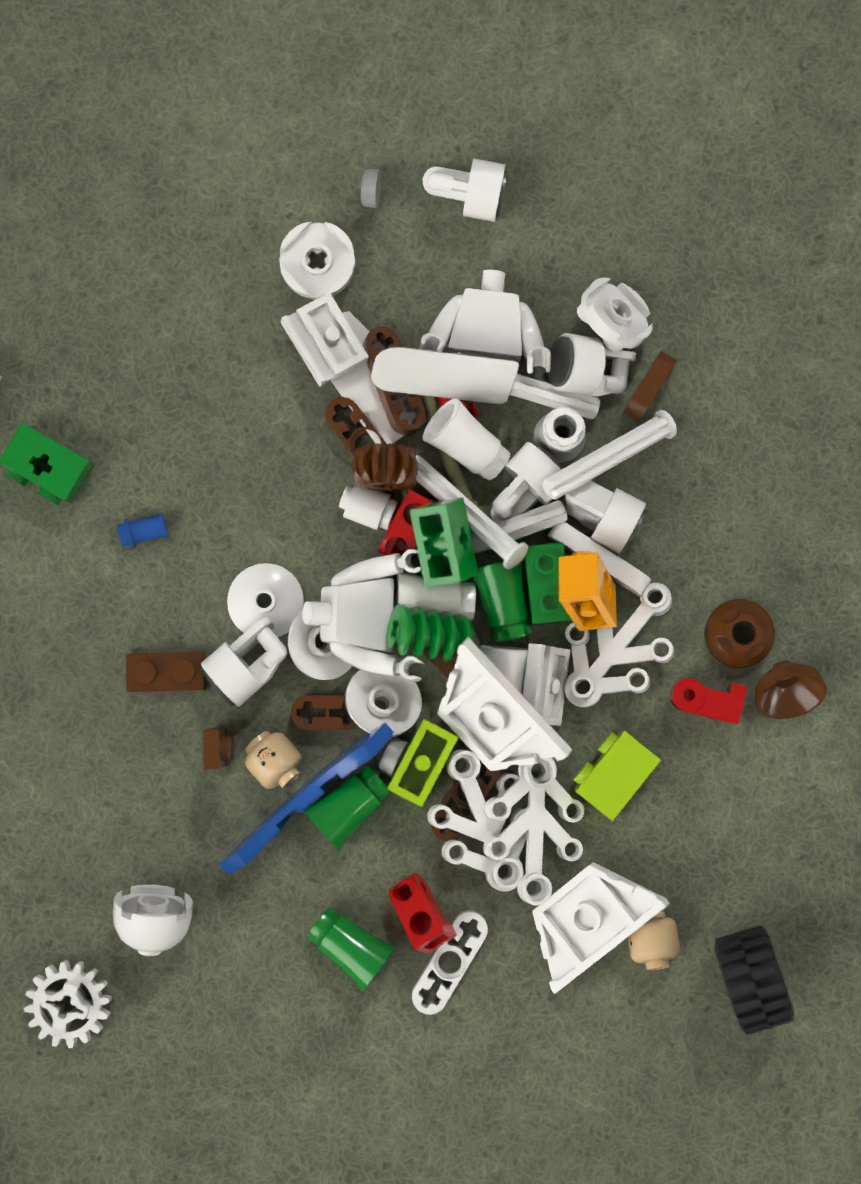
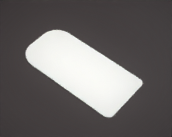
(444, 375)
(359, 387)

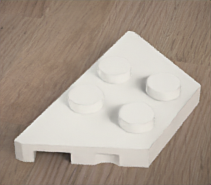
(495, 716)
(590, 919)

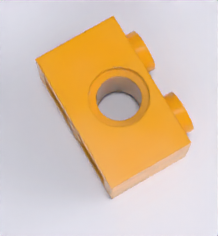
(587, 591)

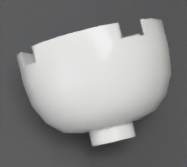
(152, 918)

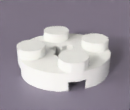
(317, 239)
(618, 330)

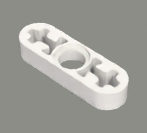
(619, 570)
(442, 992)

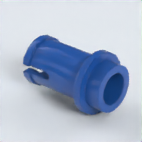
(142, 530)

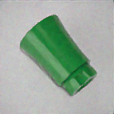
(503, 600)
(348, 806)
(350, 947)

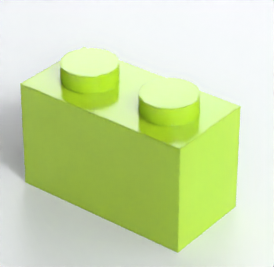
(422, 762)
(615, 773)

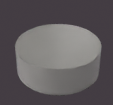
(371, 188)
(393, 756)

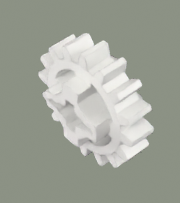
(51, 999)

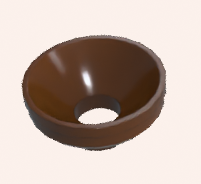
(720, 639)
(791, 696)

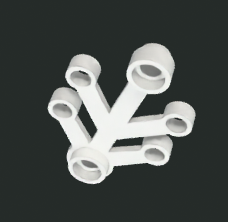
(615, 652)
(535, 821)
(482, 828)

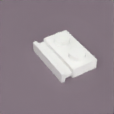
(324, 339)
(546, 680)

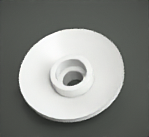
(265, 579)
(313, 661)
(399, 694)

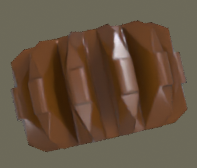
(385, 467)

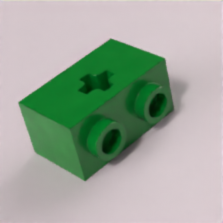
(30, 447)
(444, 542)
(542, 584)

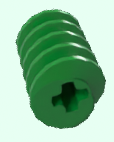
(428, 631)

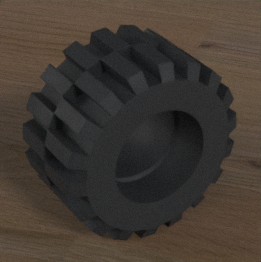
(754, 980)

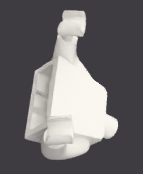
(488, 325)
(357, 614)

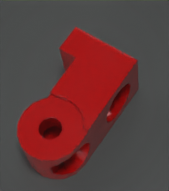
(401, 531)
(692, 697)
(420, 914)

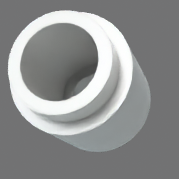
(368, 507)

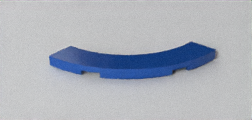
(341, 766)

